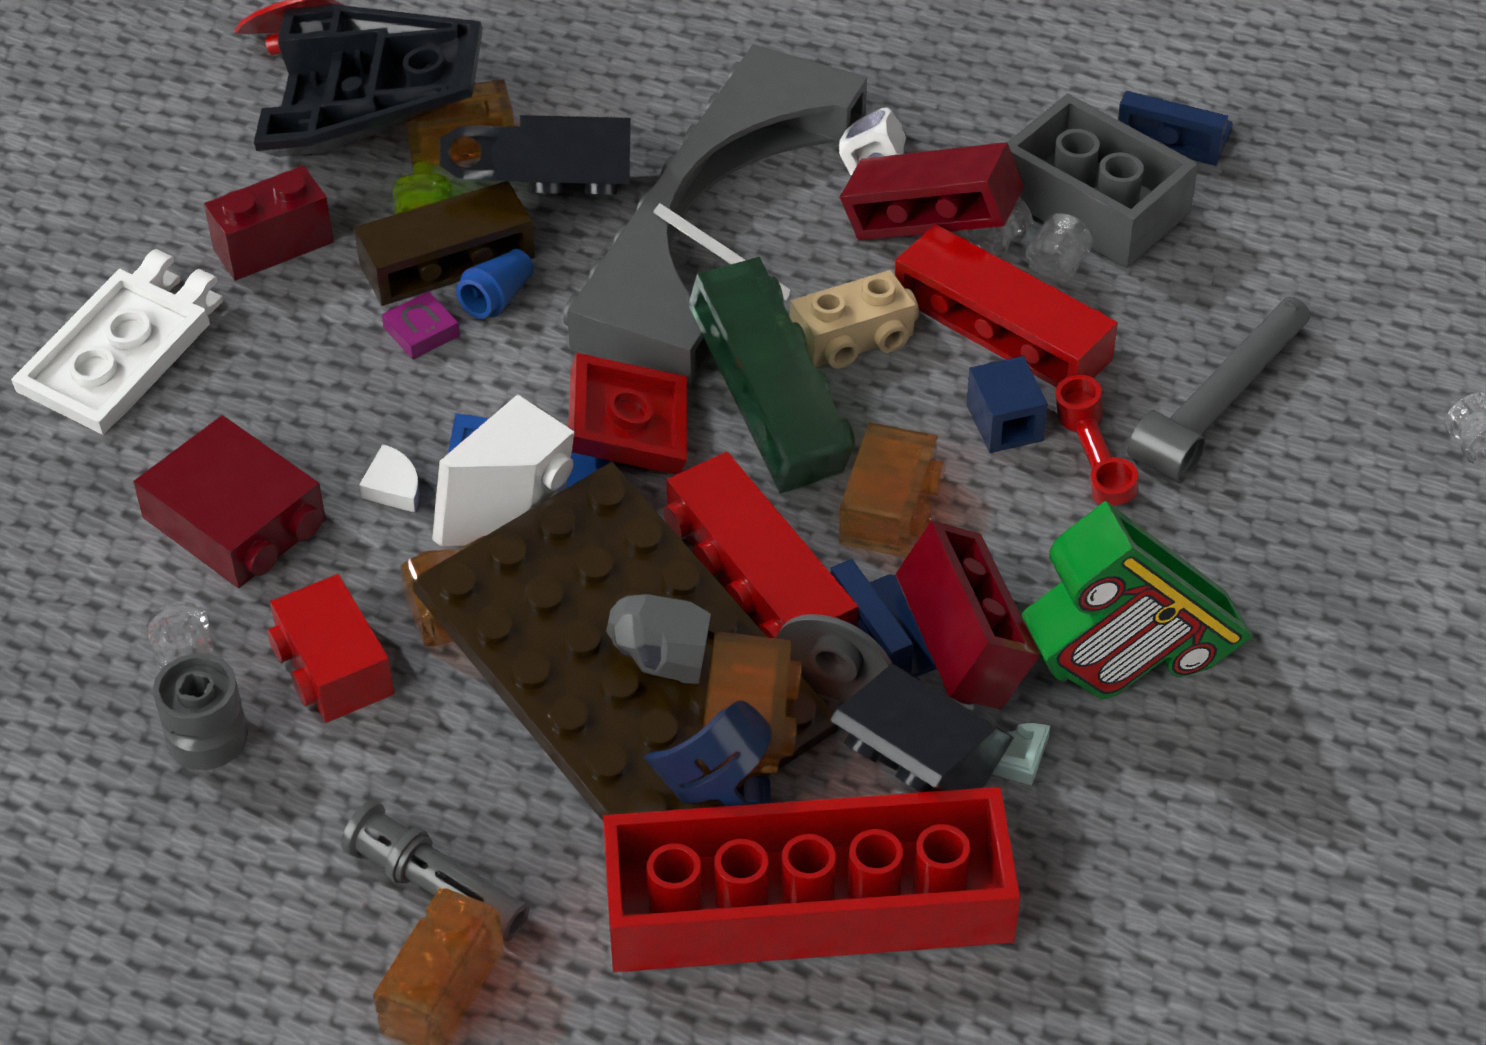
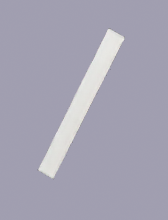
(702, 238)

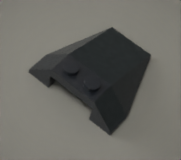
(364, 74)

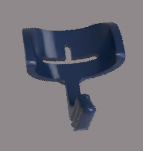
(732, 730)

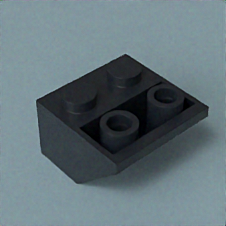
(923, 731)

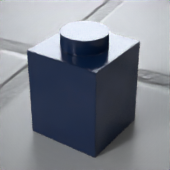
(1006, 404)

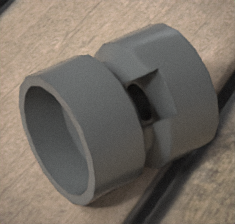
(200, 711)

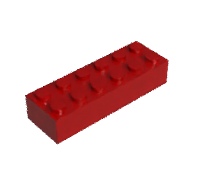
(809, 879)

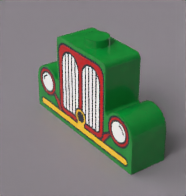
(1128, 608)

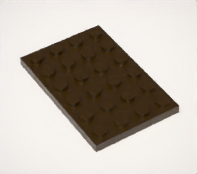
(535, 620)

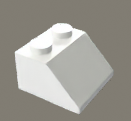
(501, 472)

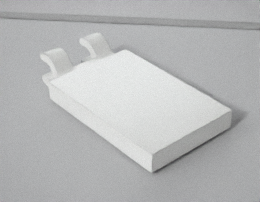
(119, 343)

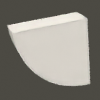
(391, 480)

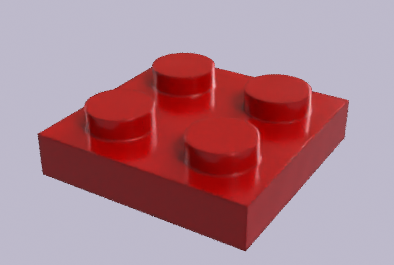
(628, 413)

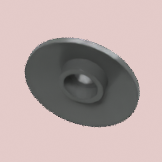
(833, 654)

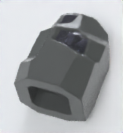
(661, 635)

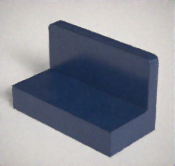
(1183, 128)
(886, 617)

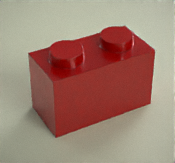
(331, 649)

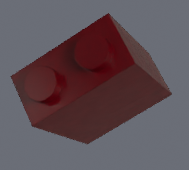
(230, 501)

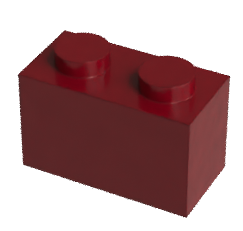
(269, 222)

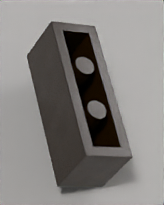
(441, 241)

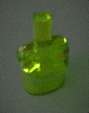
(420, 188)

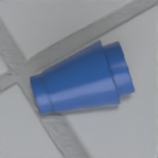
(493, 283)

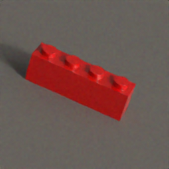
(1005, 307)
(751, 547)

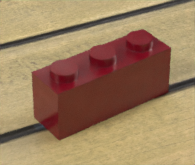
(941, 187)
(966, 616)

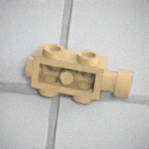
(856, 319)

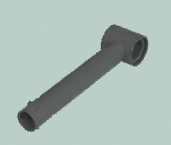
(1177, 441)

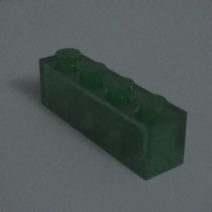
(771, 374)

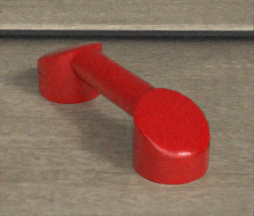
(1081, 411)

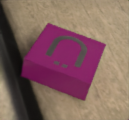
(420, 325)

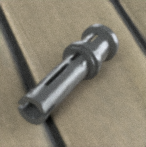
(411, 852)

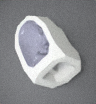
(870, 137)

